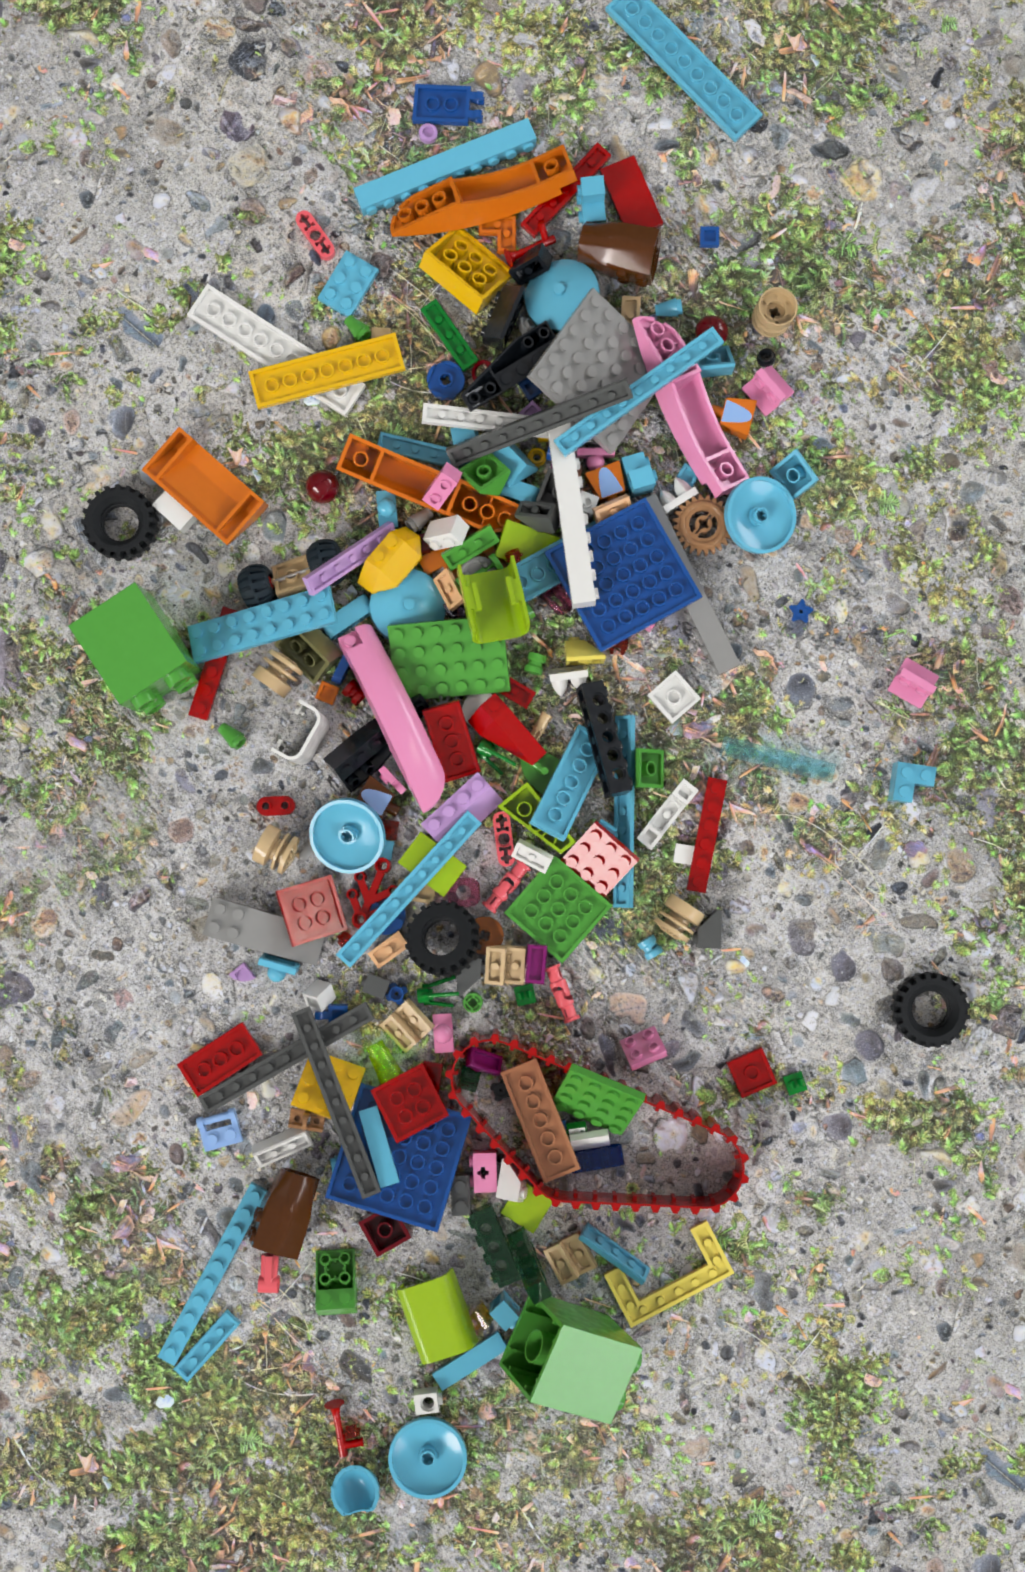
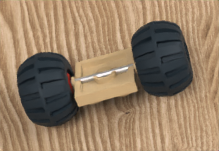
(260, 586)

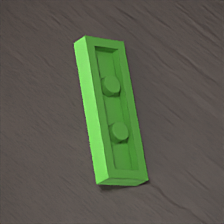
(471, 547)

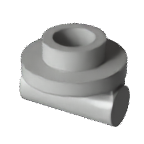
(525, 324)

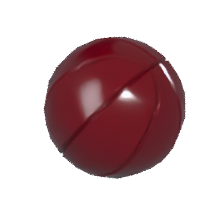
(709, 321)
(322, 486)

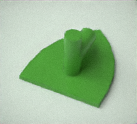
(540, 772)

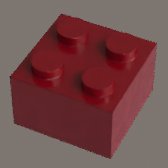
(384, 1232)

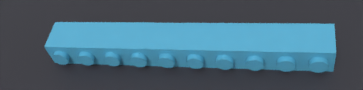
(455, 162)

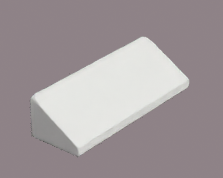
(281, 1146)

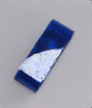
(600, 1158)

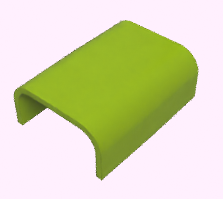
(494, 604)
(438, 1318)

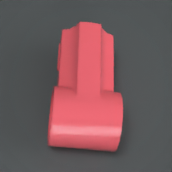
(269, 1279)

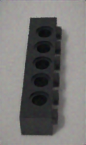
(610, 785)

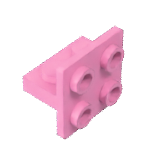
(768, 390)
(913, 683)
(643, 1048)

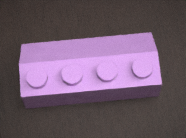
(473, 796)

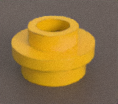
(537, 451)

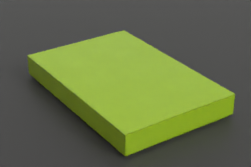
(522, 537)
(446, 875)

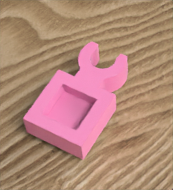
(387, 777)

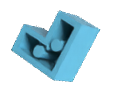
(591, 199)
(638, 474)
(905, 777)

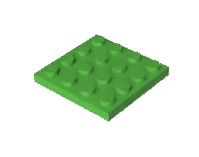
(558, 909)
(597, 1099)

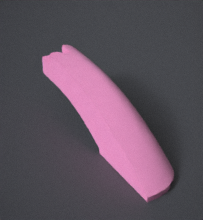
(690, 411)
(395, 715)

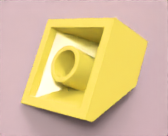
(581, 653)

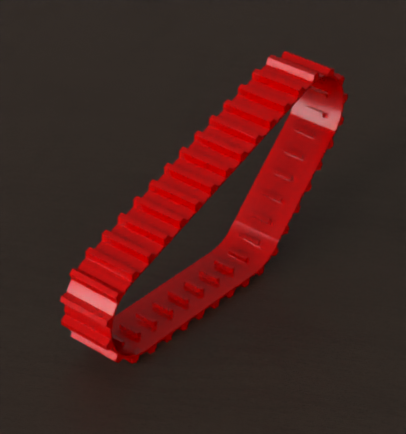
(595, 1198)

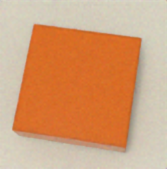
(327, 693)

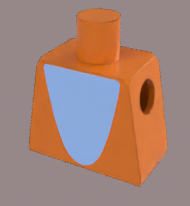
(736, 416)
(606, 482)

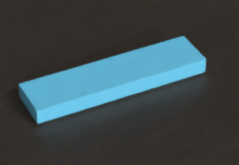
(414, 449)
(379, 1147)
(614, 1253)
(207, 1345)
(469, 1360)

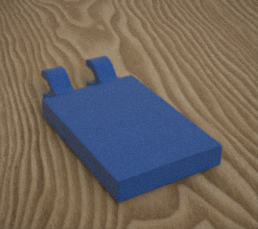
(446, 105)

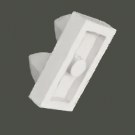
(683, 491)
(560, 676)
(532, 855)

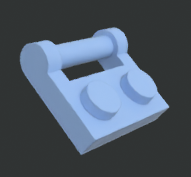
(222, 1135)

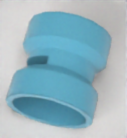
(650, 947)

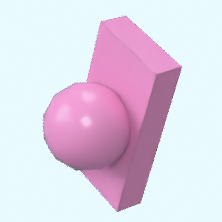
(594, 455)
(443, 1033)

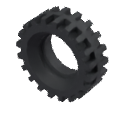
(102, 505)
(463, 953)
(955, 1013)

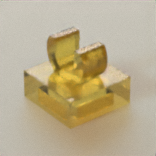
(482, 1317)

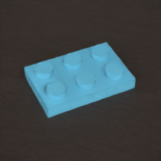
(348, 284)

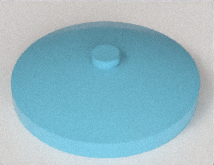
(559, 292)
(760, 515)
(412, 601)
(347, 835)
(427, 1457)

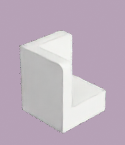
(319, 995)

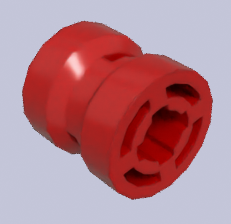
(354, 692)

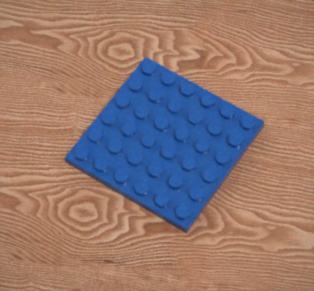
(636, 575)
(423, 1164)

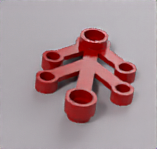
(369, 895)

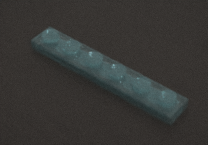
(777, 759)

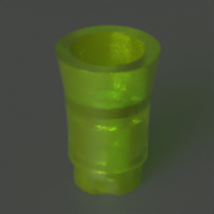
(383, 1062)

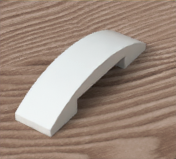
(667, 814)

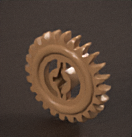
(691, 539)

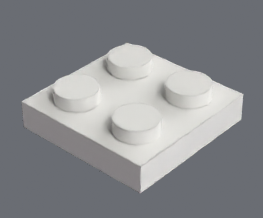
(673, 697)

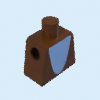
(378, 798)

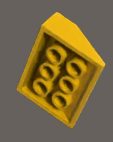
(465, 269)

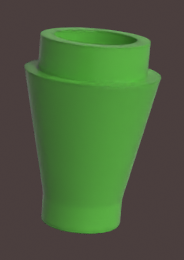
(357, 328)
(232, 736)

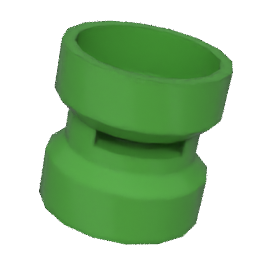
(535, 663)
(475, 1002)

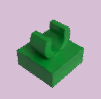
(525, 994)
(794, 1082)

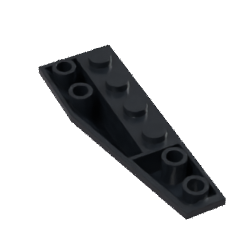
(509, 367)
(364, 751)

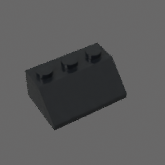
(503, 316)

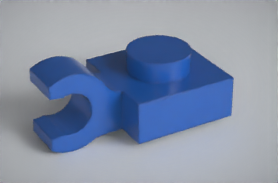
(332, 1013)

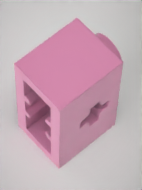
(442, 486)
(488, 1182)

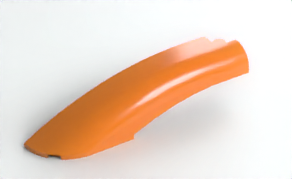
(484, 197)
(411, 479)

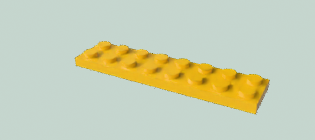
(326, 371)

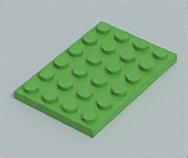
(444, 661)

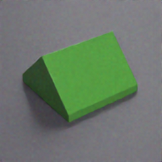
(486, 474)
(649, 768)

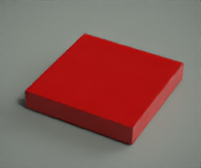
(751, 1072)

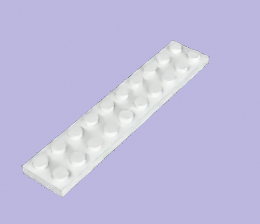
(261, 340)

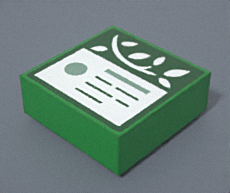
(576, 1127)

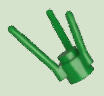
(486, 749)
(425, 994)

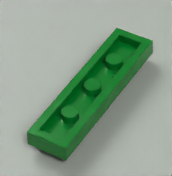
(449, 335)

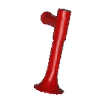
(512, 256)
(343, 1445)

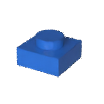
(709, 237)

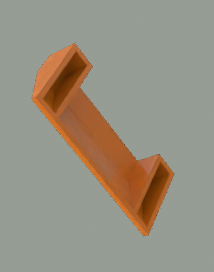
(204, 487)

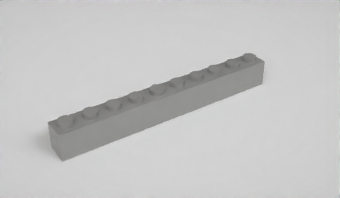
(700, 613)

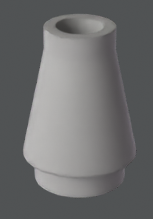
(418, 520)

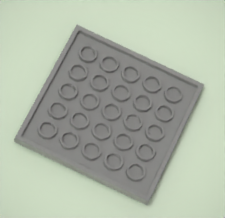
(588, 353)

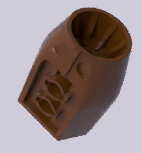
(621, 251)
(284, 1214)

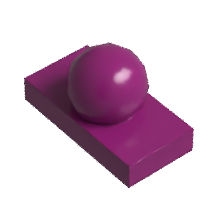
(535, 964)
(484, 1061)

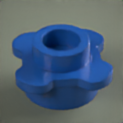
(396, 998)

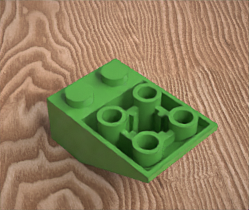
(336, 1282)

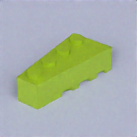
(522, 806)

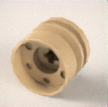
(779, 303)
(277, 673)
(276, 849)
(678, 918)

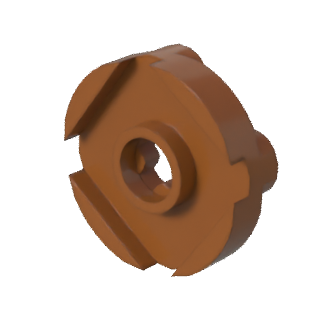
(494, 928)

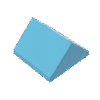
(717, 363)
(517, 462)
(794, 474)

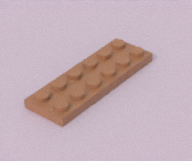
(540, 1120)

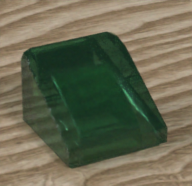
(469, 1079)

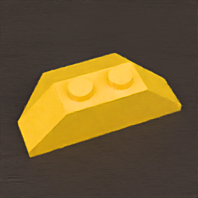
(391, 561)

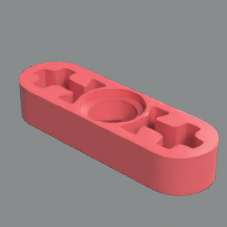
(315, 243)
(506, 824)

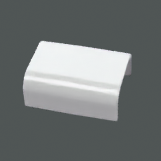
(313, 740)

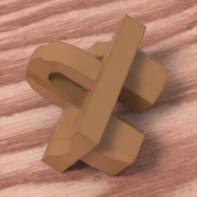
(299, 1118)

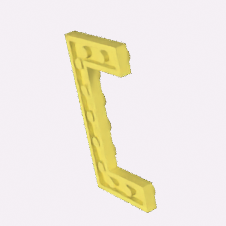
(713, 1271)

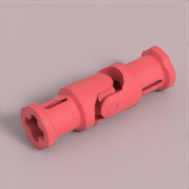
(504, 888)
(563, 997)

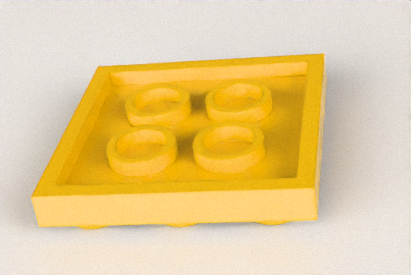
(309, 1096)

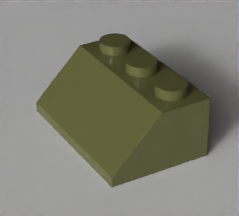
(311, 652)

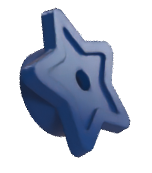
(800, 616)

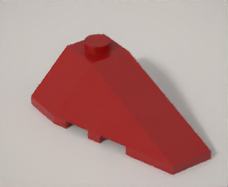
(500, 725)

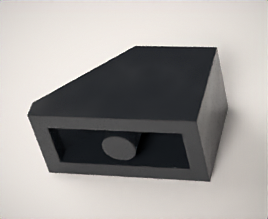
(531, 264)

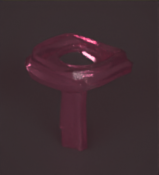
(560, 594)
(473, 900)

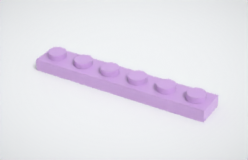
(346, 560)

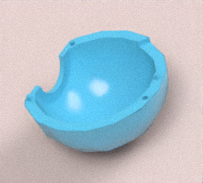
(355, 1490)

